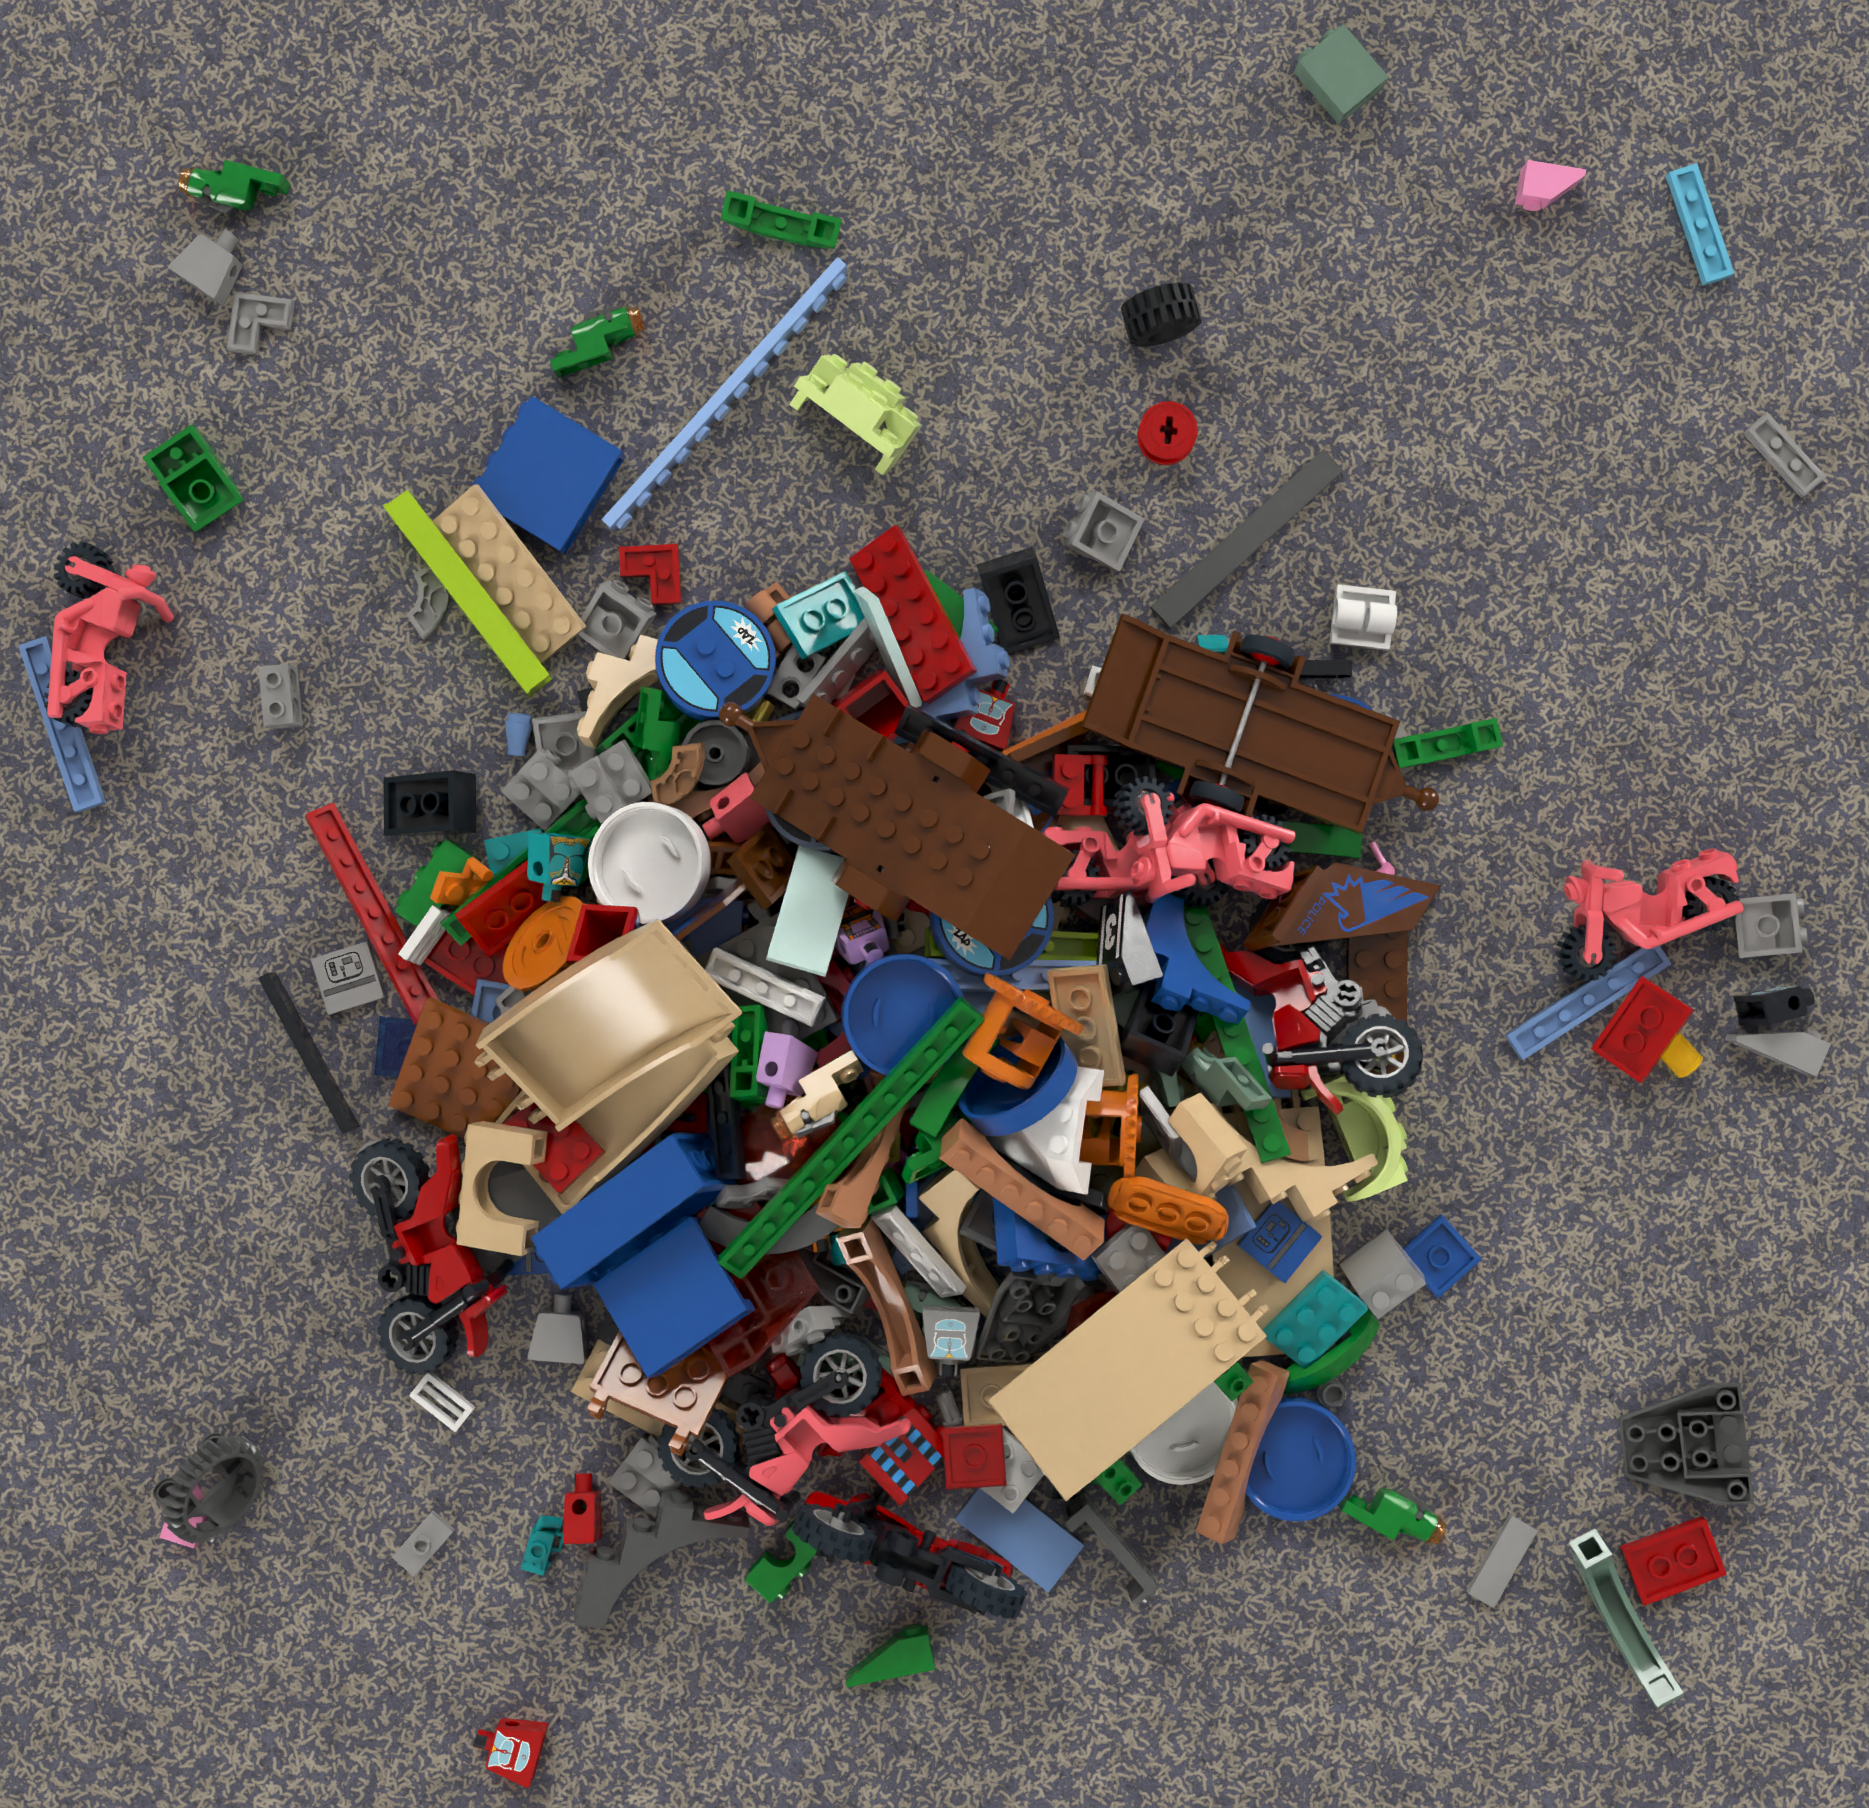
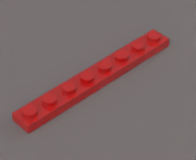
(370, 907)

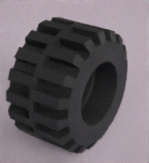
(1161, 314)

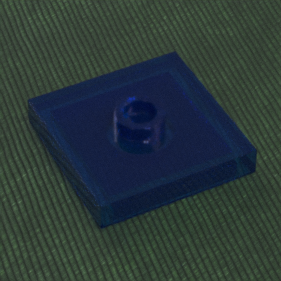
(392, 1044)

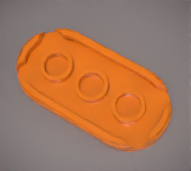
(1168, 1210)

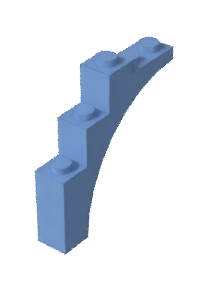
(988, 659)

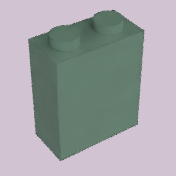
(1340, 73)

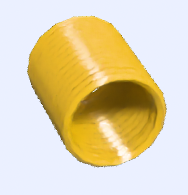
(1682, 1057)

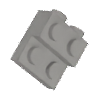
(1102, 530)
(616, 619)
(611, 781)
(541, 788)
(1770, 926)
(808, 1328)
(642, 1475)

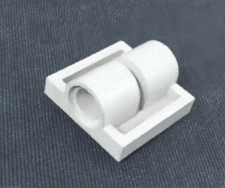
(1363, 617)
(1021, 1475)

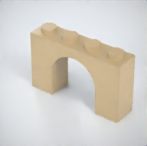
(1211, 1142)
(479, 1220)

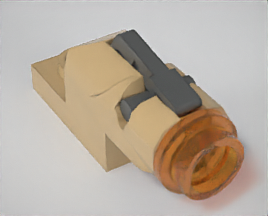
(821, 1100)

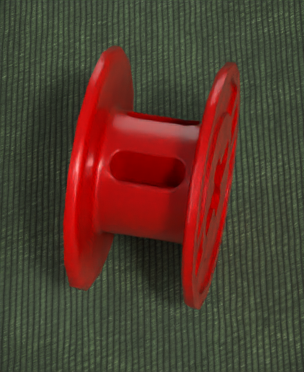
(1182, 427)

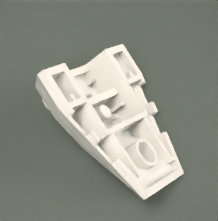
(1054, 1142)

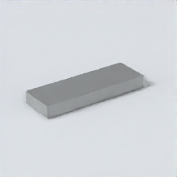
(1784, 454)
(1501, 1561)

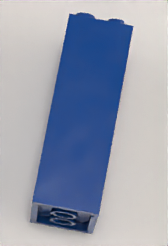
(630, 1209)

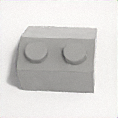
(1382, 1273)

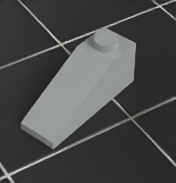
(1793, 1049)

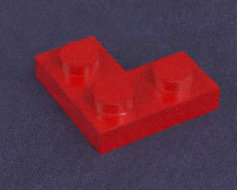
(658, 563)

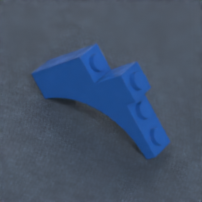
(1184, 975)

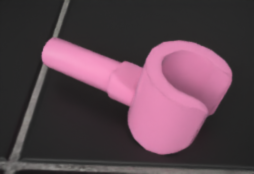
(1385, 867)

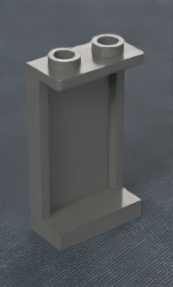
(1084, 1509)

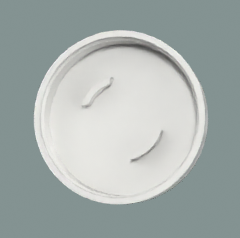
(650, 861)
(1190, 1441)

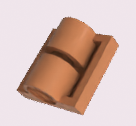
(761, 606)

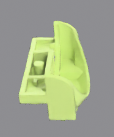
(861, 404)
(1364, 1129)

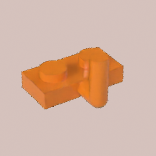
(457, 887)

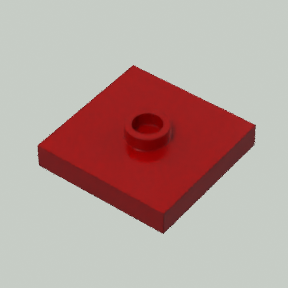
(974, 1456)

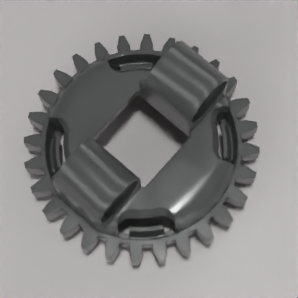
(223, 1503)

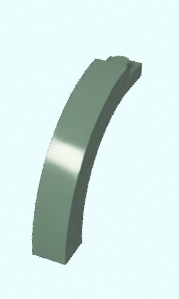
(1606, 1590)

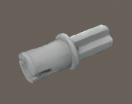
(949, 1409)

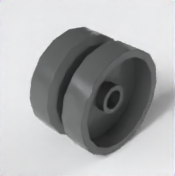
(734, 753)

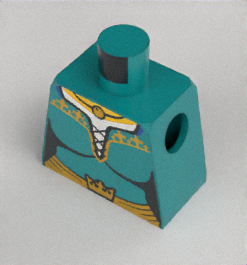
(556, 861)

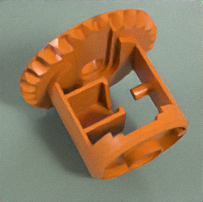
(541, 945)
(1036, 1043)
(1114, 1151)

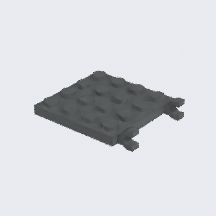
(753, 948)

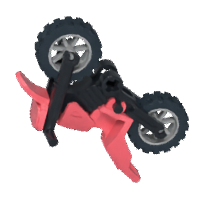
(785, 1433)

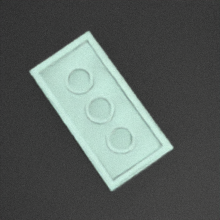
(887, 645)
(809, 914)

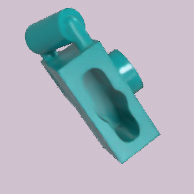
(542, 1544)

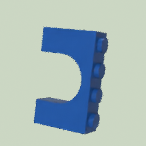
(1024, 1248)

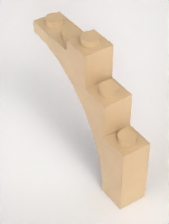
(615, 685)
(1307, 1187)
(951, 1199)

